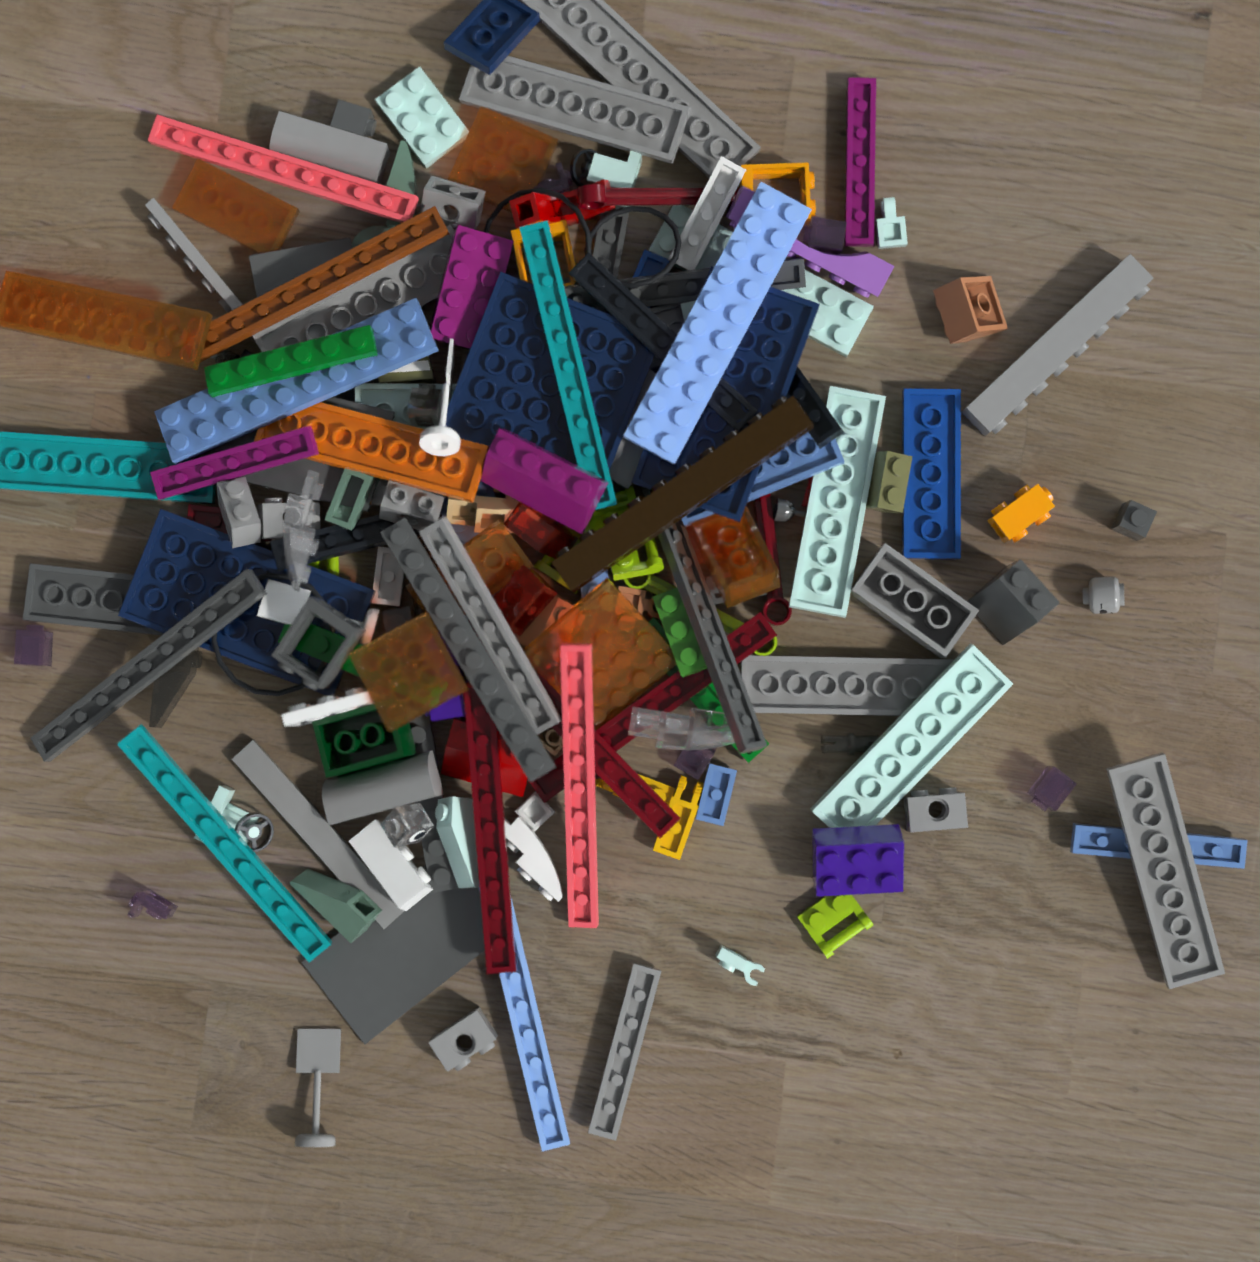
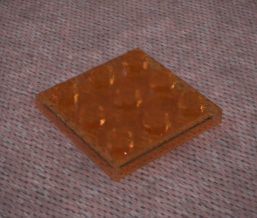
(502, 157)
(408, 671)

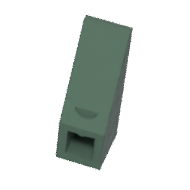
(340, 904)

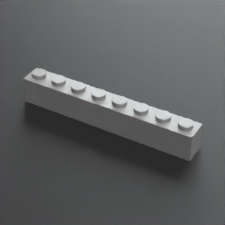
(1058, 344)

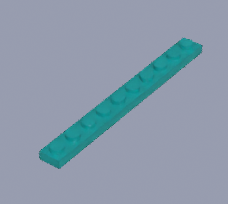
(566, 355)
(224, 842)

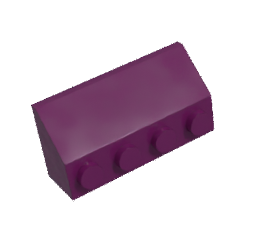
(542, 480)

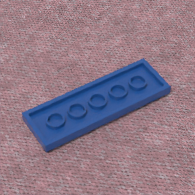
(934, 485)

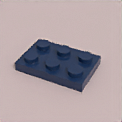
(491, 33)

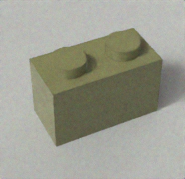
(889, 482)

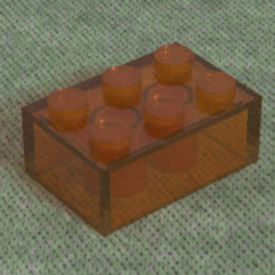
(736, 557)

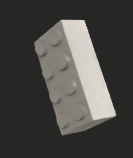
(913, 601)

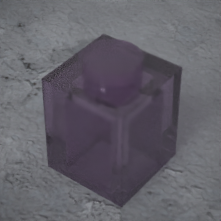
(825, 235)
(33, 646)
(1051, 789)

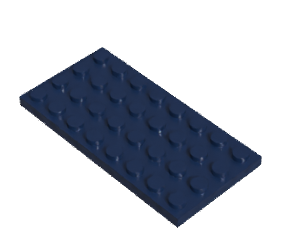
(758, 372)
(192, 562)

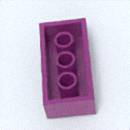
(468, 284)

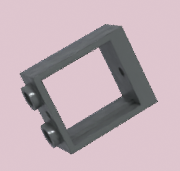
(291, 664)

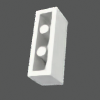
(392, 866)

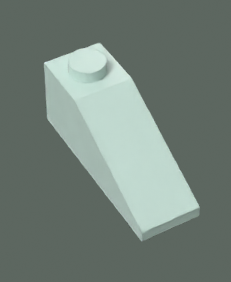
(458, 838)

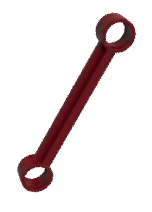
(598, 196)
(766, 527)

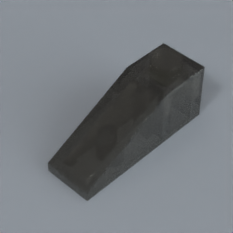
(424, 405)
(171, 687)

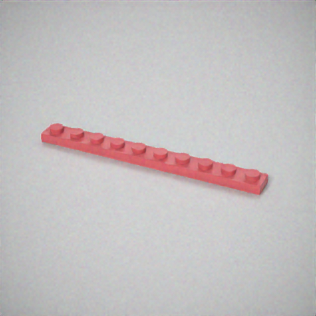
(283, 169)
(579, 784)

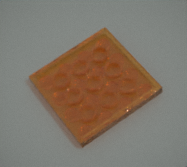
(625, 650)

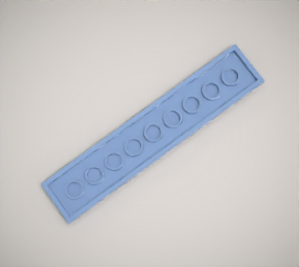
(717, 323)

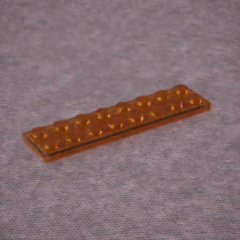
(103, 320)

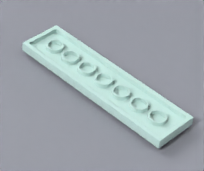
(839, 314)
(838, 507)
(914, 742)

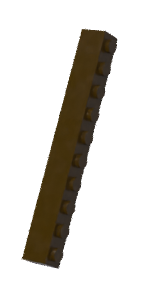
(683, 493)

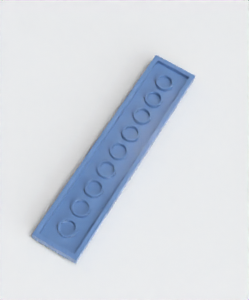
(208, 422)

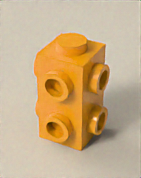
(1028, 508)

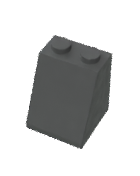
(1012, 602)

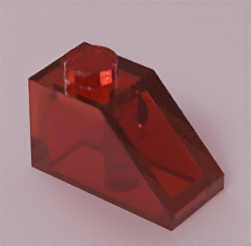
(538, 530)

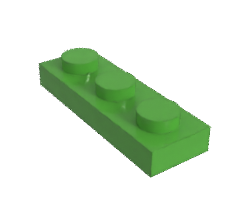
(679, 632)

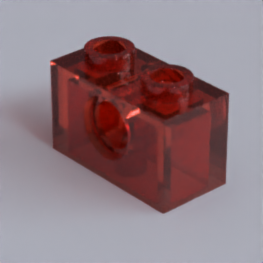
(535, 597)

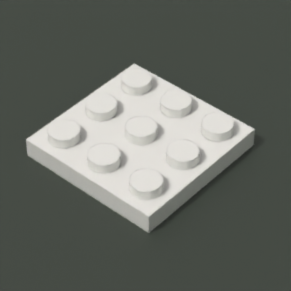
(304, 713)

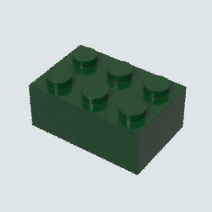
(360, 741)

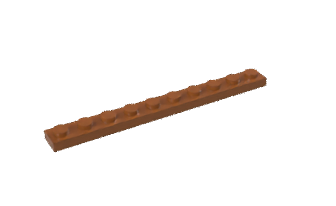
(323, 281)

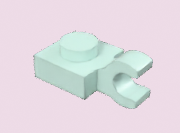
(890, 229)
(732, 960)

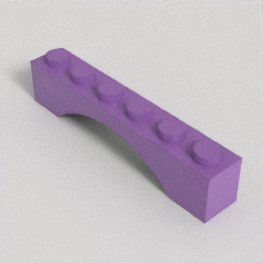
(859, 268)

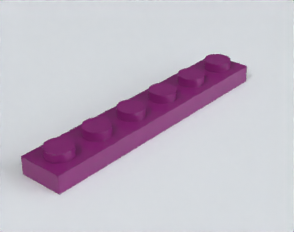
(860, 162)
(234, 462)

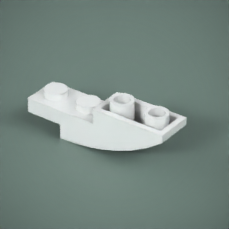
(535, 860)

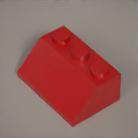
(457, 763)

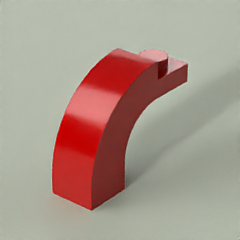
(542, 207)

